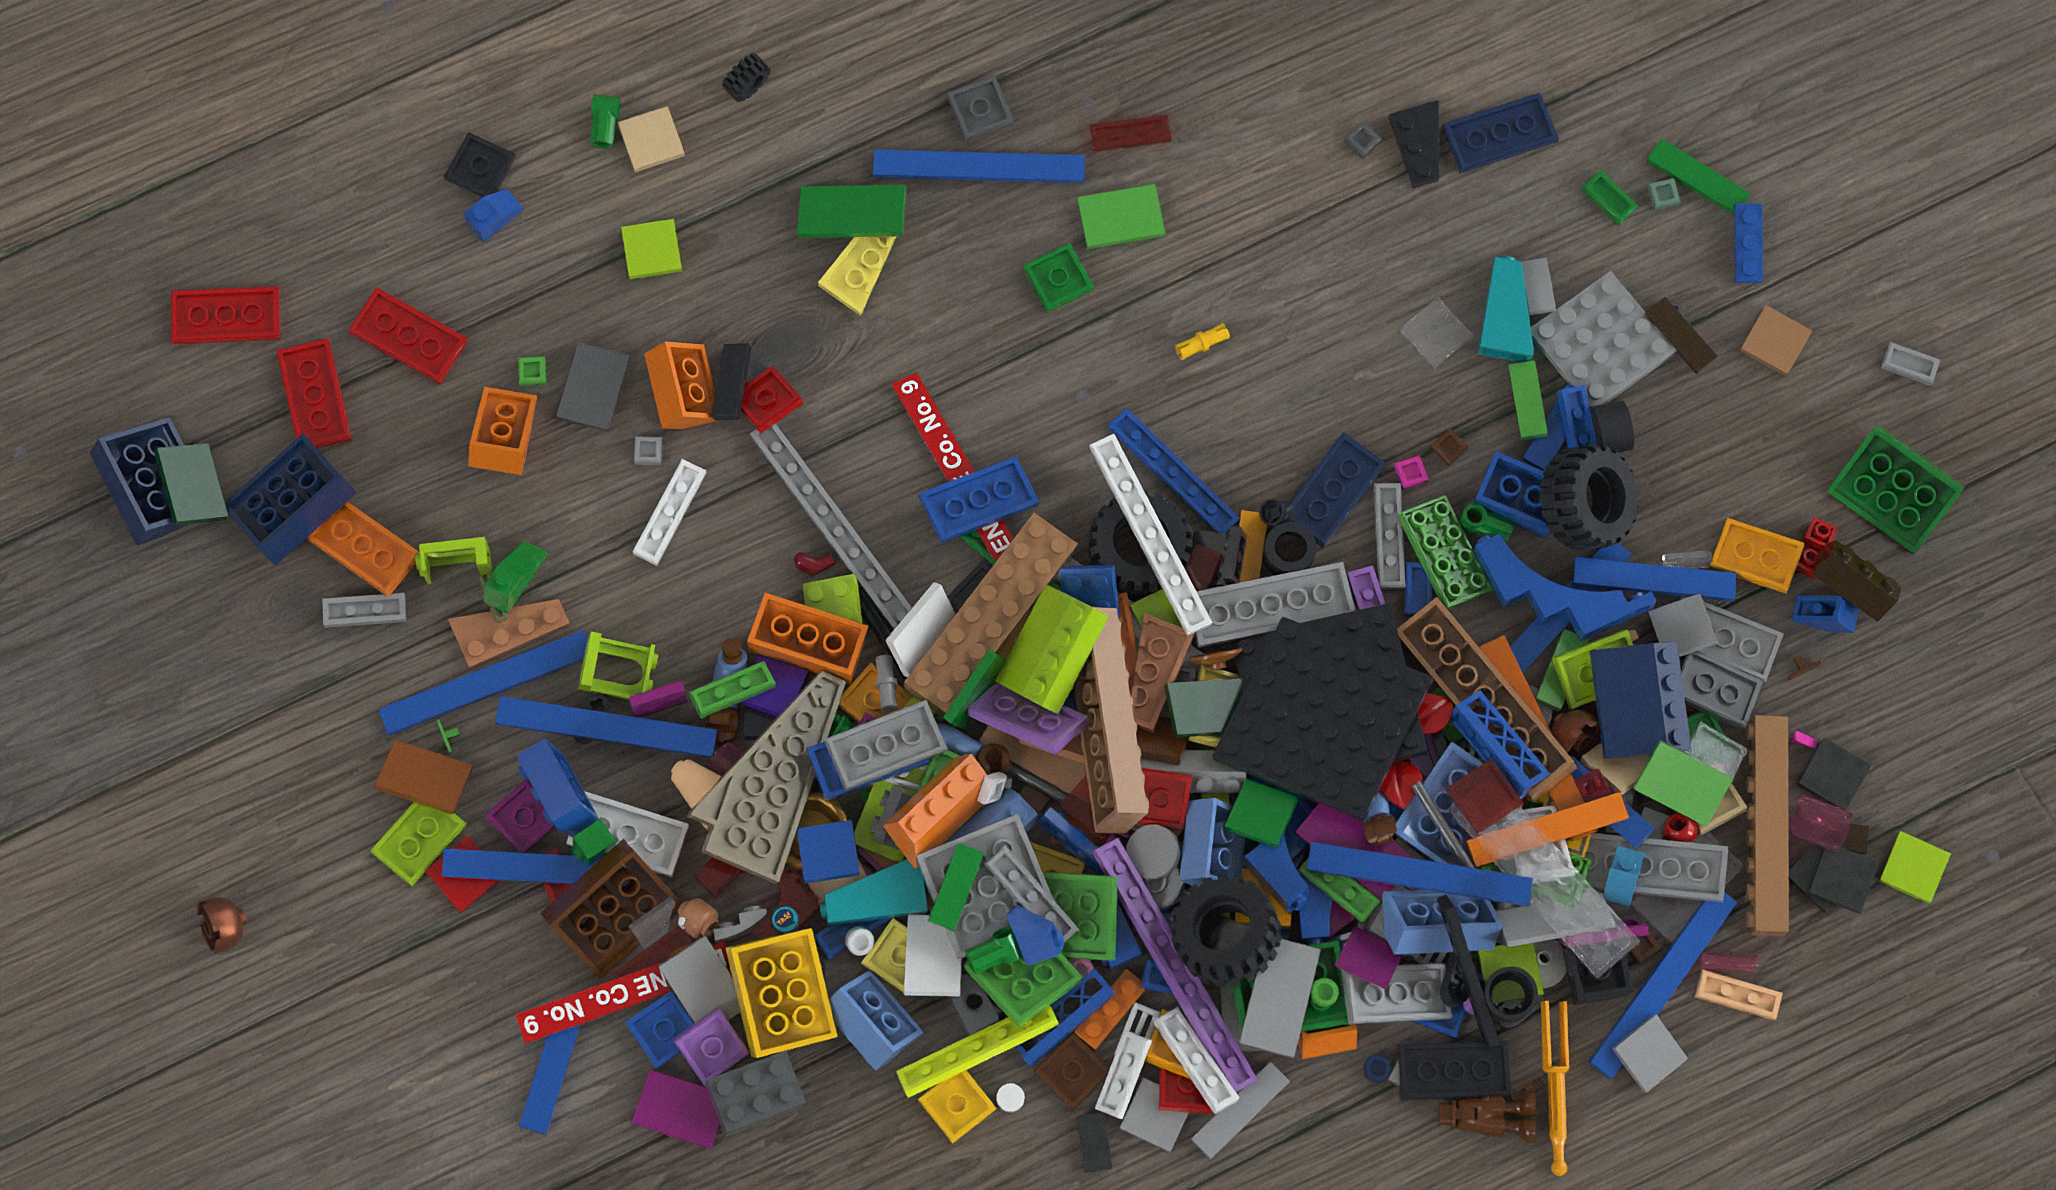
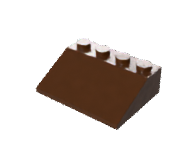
(602, 904)

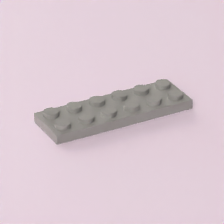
(1259, 604)
(1667, 868)

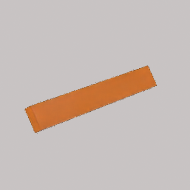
(1500, 654)

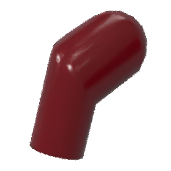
(811, 565)

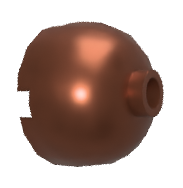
(1576, 731)
(221, 923)

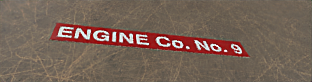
(945, 450)
(598, 1001)

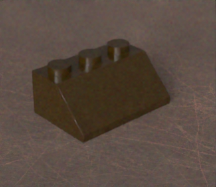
(1856, 580)

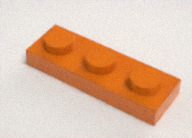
(1104, 1020)

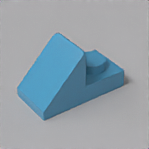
(1623, 876)

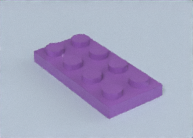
(1026, 719)

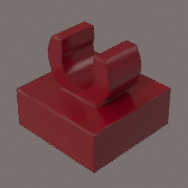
(1593, 786)

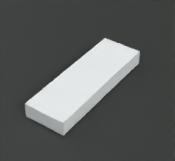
(1123, 1074)

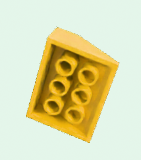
(781, 992)

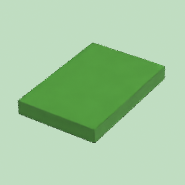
(1121, 216)
(1682, 783)

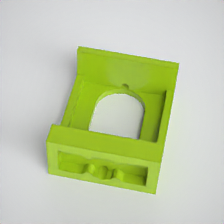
(430, 557)
(642, 655)

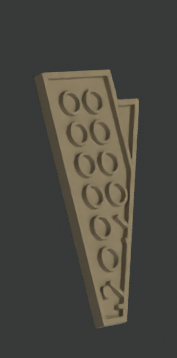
(763, 794)

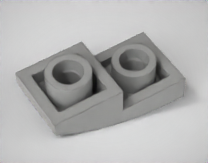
(1538, 286)
(749, 920)

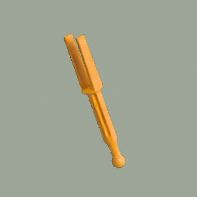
(1556, 1084)

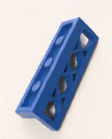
(1488, 744)
(1073, 1021)

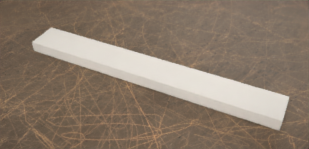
(1150, 535)

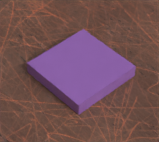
(711, 1046)

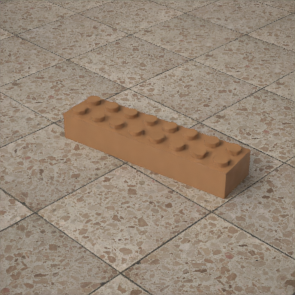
(991, 612)
(1463, 669)
(1110, 738)

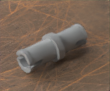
(886, 683)

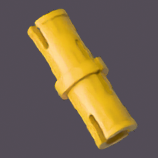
(1202, 341)

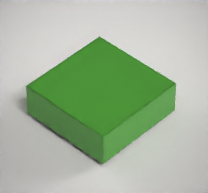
(532, 371)

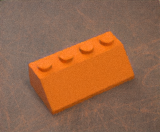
(807, 637)
(938, 808)

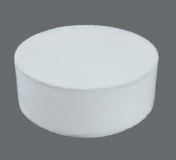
(859, 940)
(1010, 1097)

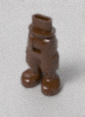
(1486, 1115)

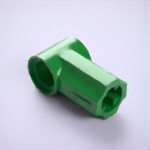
(605, 113)
(1487, 522)
(1000, 948)

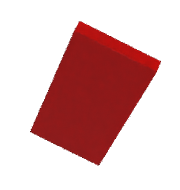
(225, 315)
(408, 335)
(314, 393)

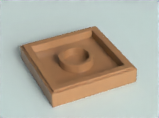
(1776, 340)

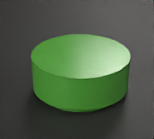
(1324, 992)

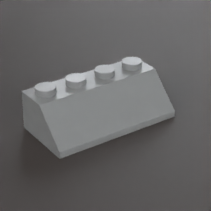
(1524, 924)

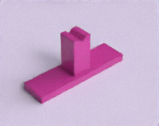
(1802, 739)

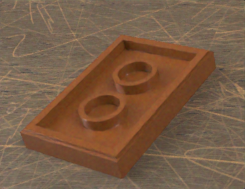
(423, 777)

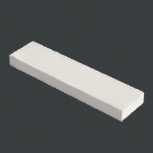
(669, 512)
(1196, 1060)

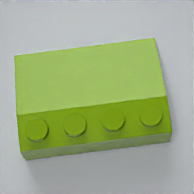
(1052, 648)

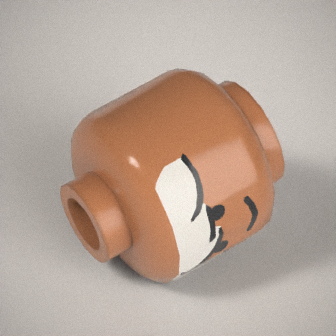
(698, 918)

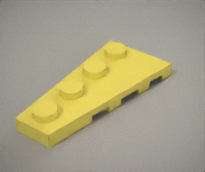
(856, 271)

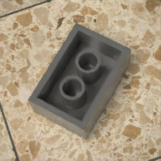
(755, 1094)

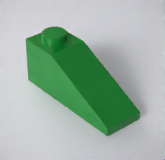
(513, 576)

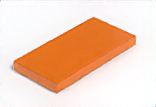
(365, 548)

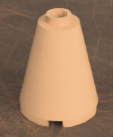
(693, 781)

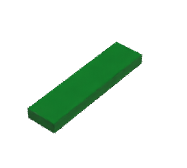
(1697, 176)

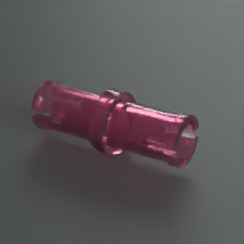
(1728, 962)

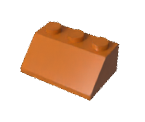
(681, 384)

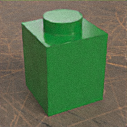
(593, 843)

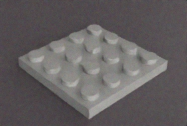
(1602, 340)
(988, 899)

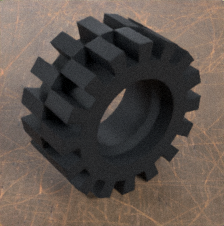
(746, 77)

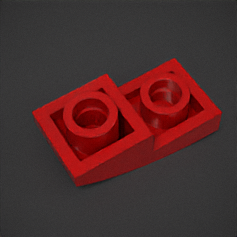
(1815, 538)

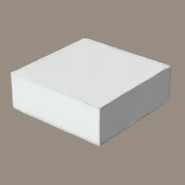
(992, 788)

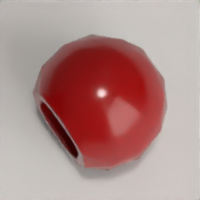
(1680, 828)

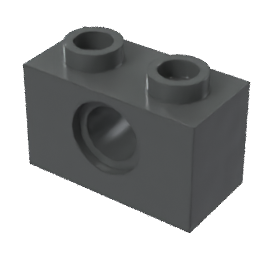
(974, 1019)

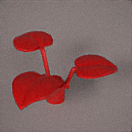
(1433, 717)

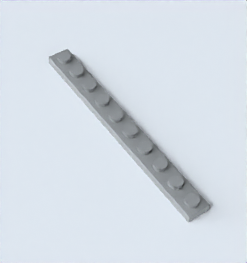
(832, 524)

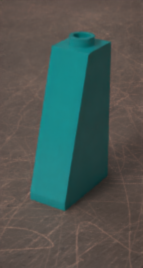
(1506, 317)
(882, 895)

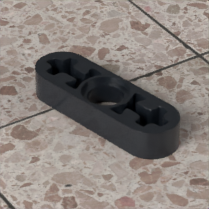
(1452, 979)

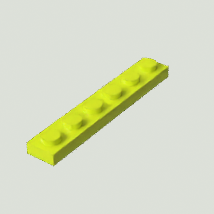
(972, 1051)

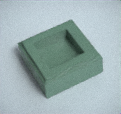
(1663, 194)

